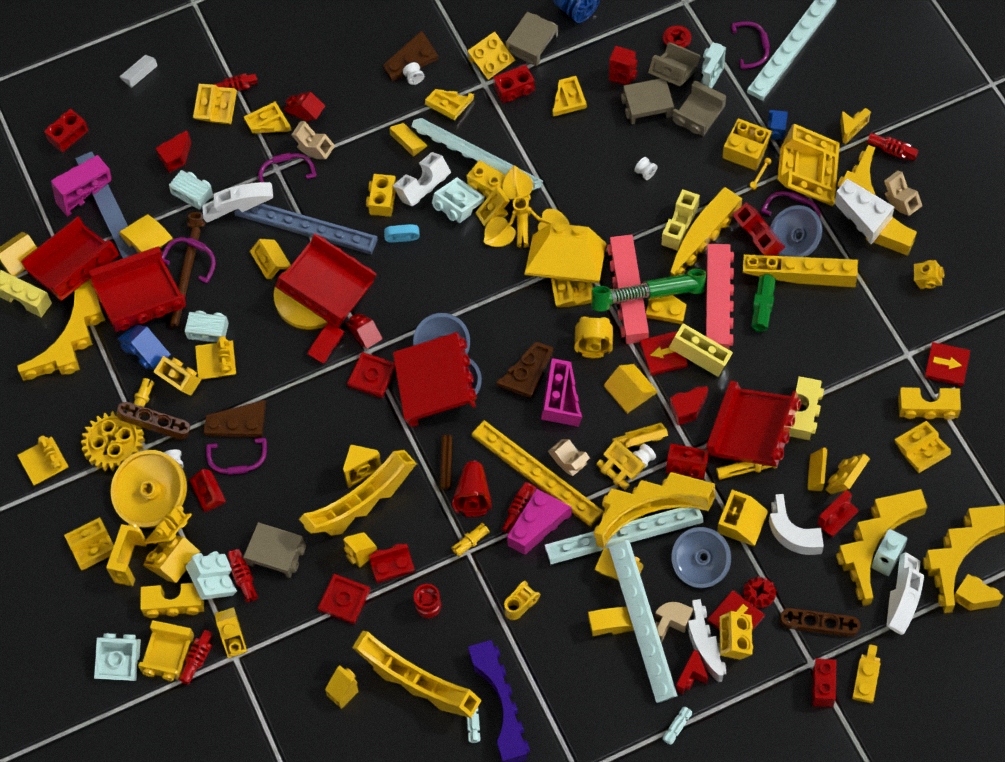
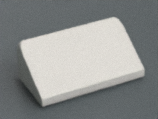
(139, 70)

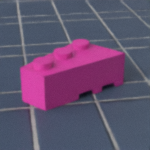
(79, 183)
(560, 395)
(536, 521)

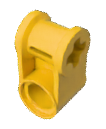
(523, 598)

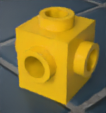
(928, 274)

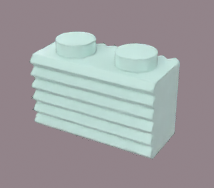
(191, 189)
(206, 326)

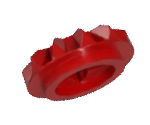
(675, 32)
(764, 599)

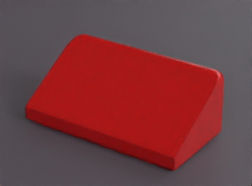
(207, 490)

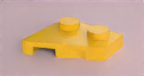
(568, 97)
(267, 120)

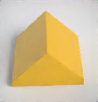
(14, 251)
(629, 387)
(360, 464)

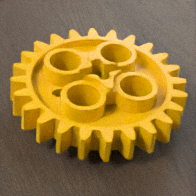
(112, 441)

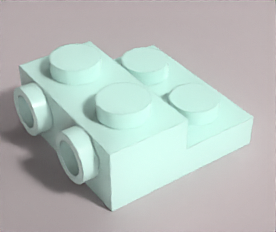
(713, 64)
(457, 200)
(211, 575)
(117, 657)

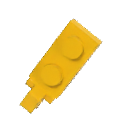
(638, 437)
(867, 676)

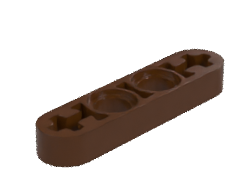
(154, 418)
(819, 626)

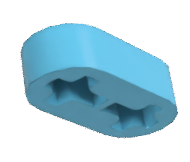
(401, 233)

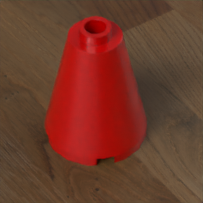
(472, 491)

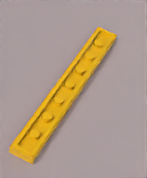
(537, 473)

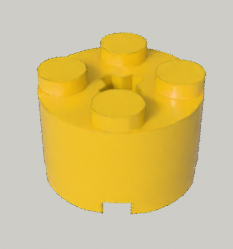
(593, 337)

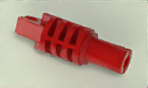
(239, 82)
(893, 146)
(518, 505)
(242, 574)
(196, 657)

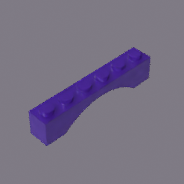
(486, 664)

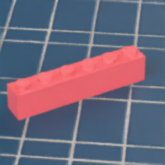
(626, 274)
(718, 294)

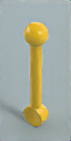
(753, 185)

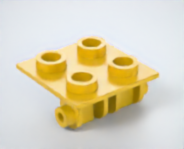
(490, 55)
(216, 359)
(42, 460)
(169, 526)

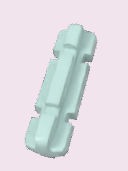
(677, 725)
(473, 727)

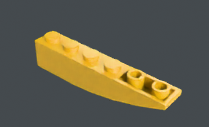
(705, 229)
(804, 269)

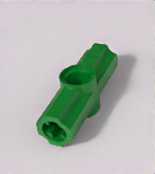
(763, 303)

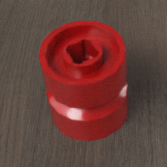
(427, 600)

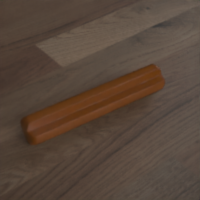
(446, 459)

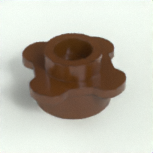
(195, 219)

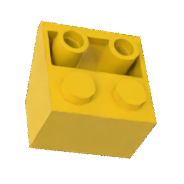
(746, 144)
(742, 518)
(170, 558)

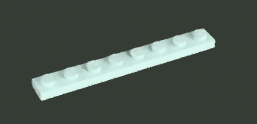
(790, 48)
(467, 149)
(633, 531)
(643, 621)

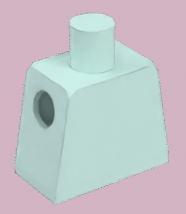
(890, 548)

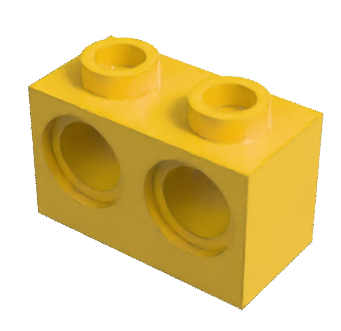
(385, 195)
(736, 635)

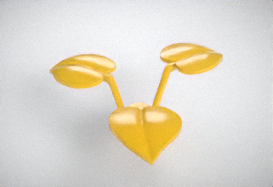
(517, 186)

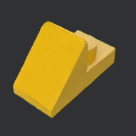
(851, 126)
(493, 206)

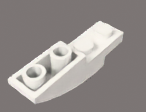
(238, 197)
(906, 596)
(703, 642)

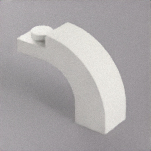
(790, 536)

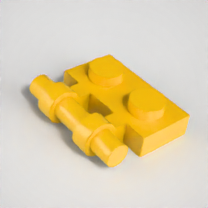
(625, 460)

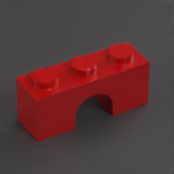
(756, 226)

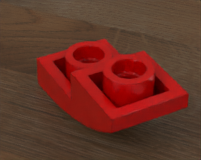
(326, 342)

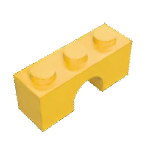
(913, 405)
(155, 604)

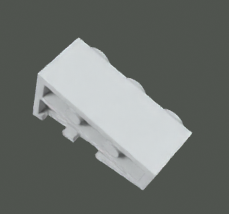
(864, 209)

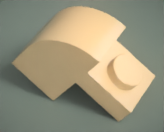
(312, 144)
(900, 196)
(568, 457)
(672, 615)

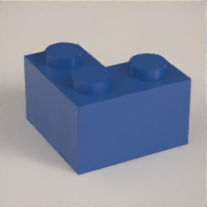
(143, 343)

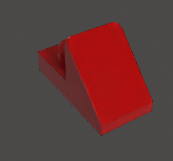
(693, 669)

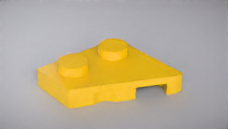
(448, 102)
(666, 309)

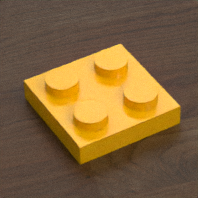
(847, 474)

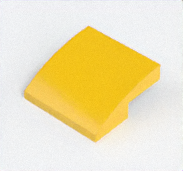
(215, 104)
(145, 234)
(571, 293)
(922, 446)
(90, 543)

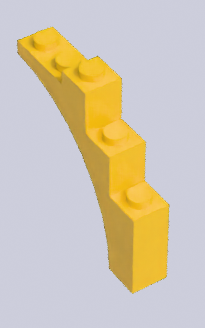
(894, 235)
(76, 336)
(647, 497)
(359, 502)
(887, 514)
(943, 563)
(418, 682)

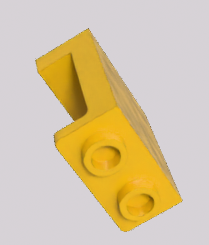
(121, 554)
(166, 650)

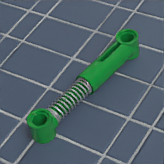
(692, 282)

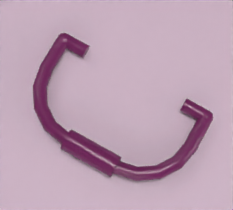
(765, 43)
(284, 157)
(793, 195)
(194, 243)
(237, 469)

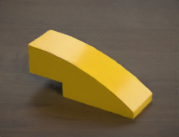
(610, 620)

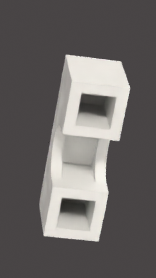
(433, 172)

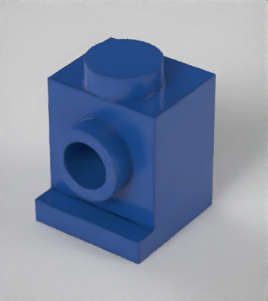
(777, 124)

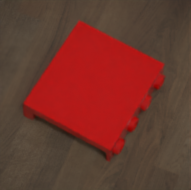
(66, 258)
(326, 280)
(136, 289)
(434, 377)
(753, 425)

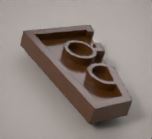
(416, 50)
(528, 371)
(237, 422)

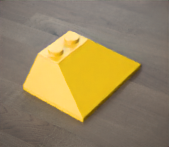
(809, 164)
(566, 253)

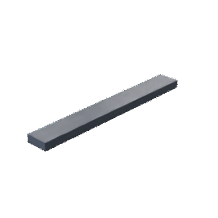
(110, 213)
(308, 226)

